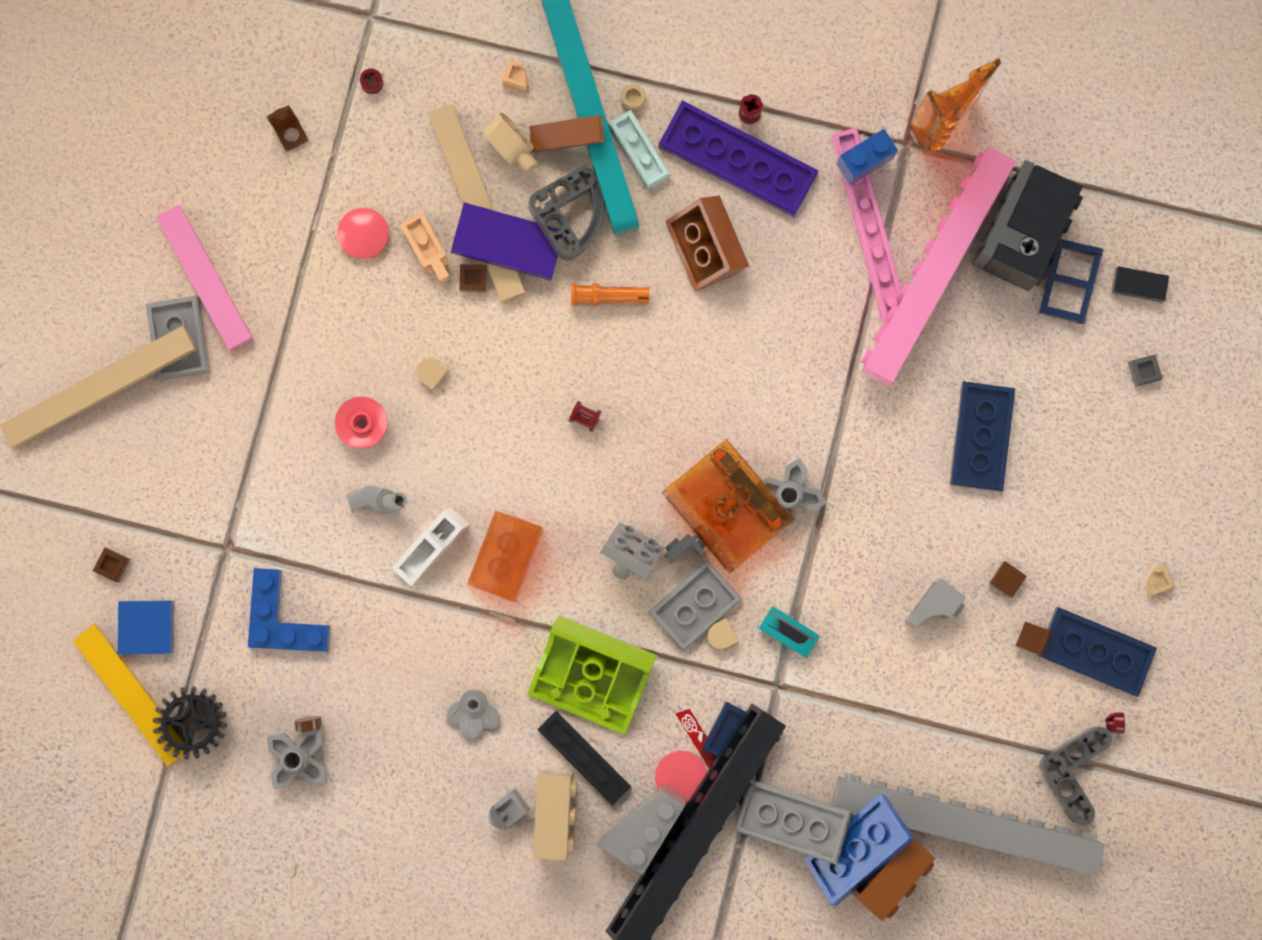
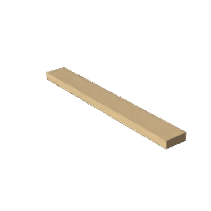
(470, 187)
(98, 387)

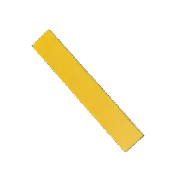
(125, 688)

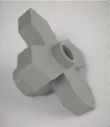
(794, 478)
(309, 767)

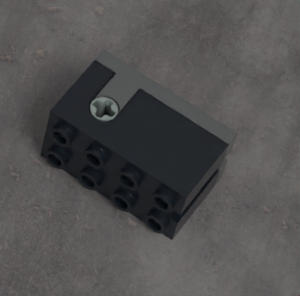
(1028, 226)

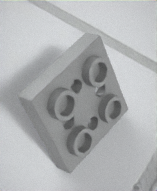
(631, 552)

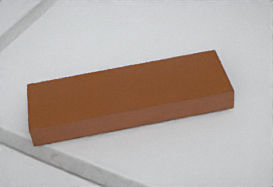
(567, 133)

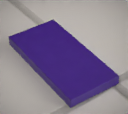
(504, 241)

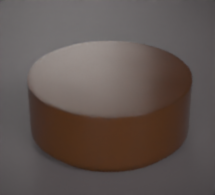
(308, 724)

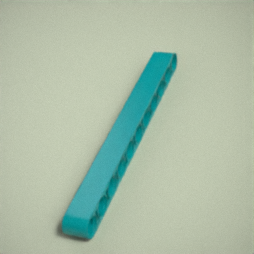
(587, 104)

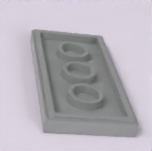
(794, 821)

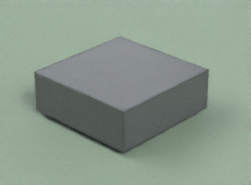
(1145, 370)

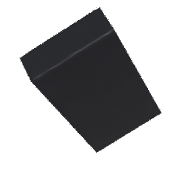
(1140, 284)

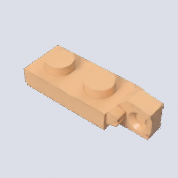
(426, 246)

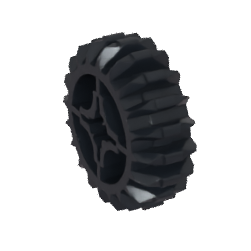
(192, 700)

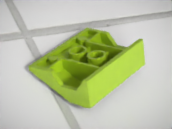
(591, 674)

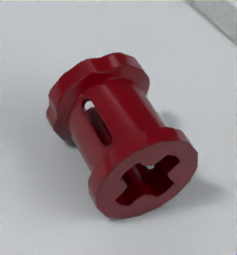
(746, 102)
(589, 423)

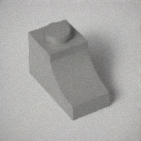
(938, 600)

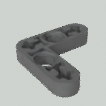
(1067, 764)

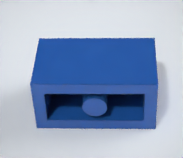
(867, 157)

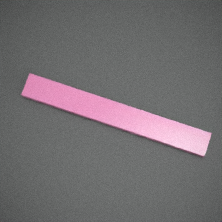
(870, 231)

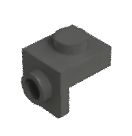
(677, 548)

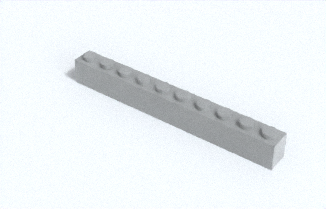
(976, 826)

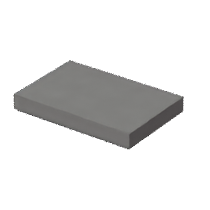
(170, 315)
(695, 605)

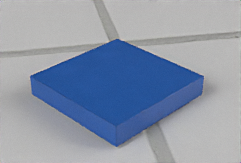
(145, 627)

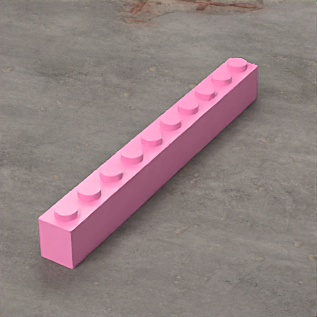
(938, 266)

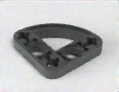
(552, 212)

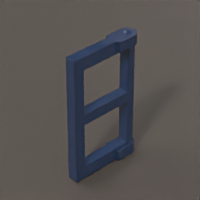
(1088, 285)

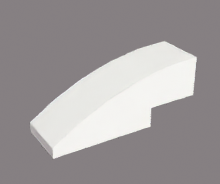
(430, 545)

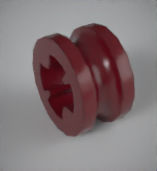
(366, 74)

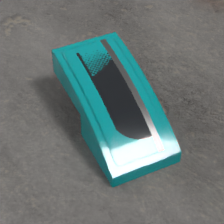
(789, 632)

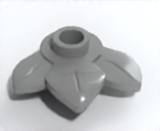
(473, 719)

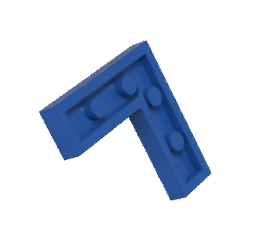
(264, 614)

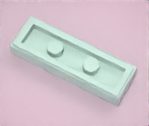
(639, 149)

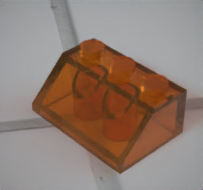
(505, 556)

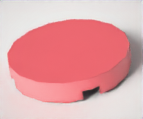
(680, 772)

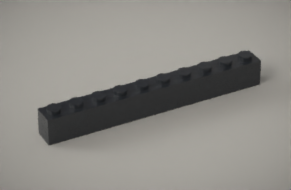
(697, 826)

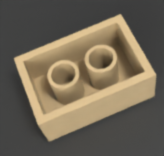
(554, 815)

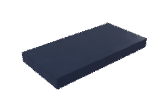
(982, 436)
(1098, 652)

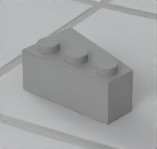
(644, 829)

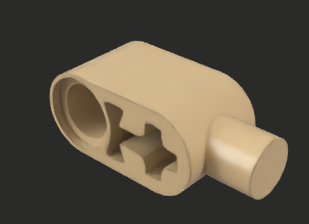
(510, 142)

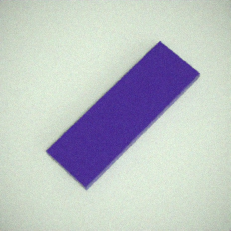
(738, 158)

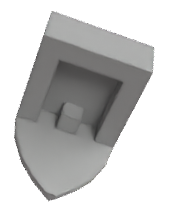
(508, 810)

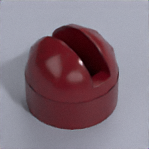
(1116, 722)

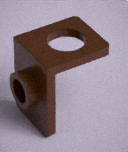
(281, 121)

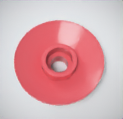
(349, 416)

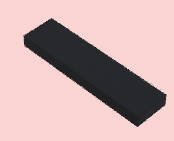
(584, 757)

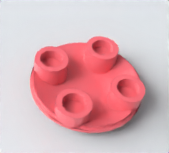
(363, 233)

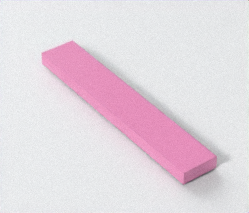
(204, 277)

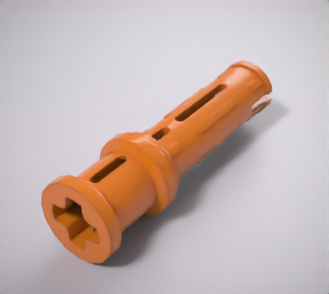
(595, 294)

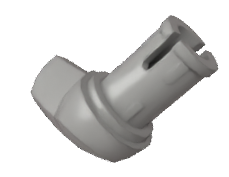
(377, 499)

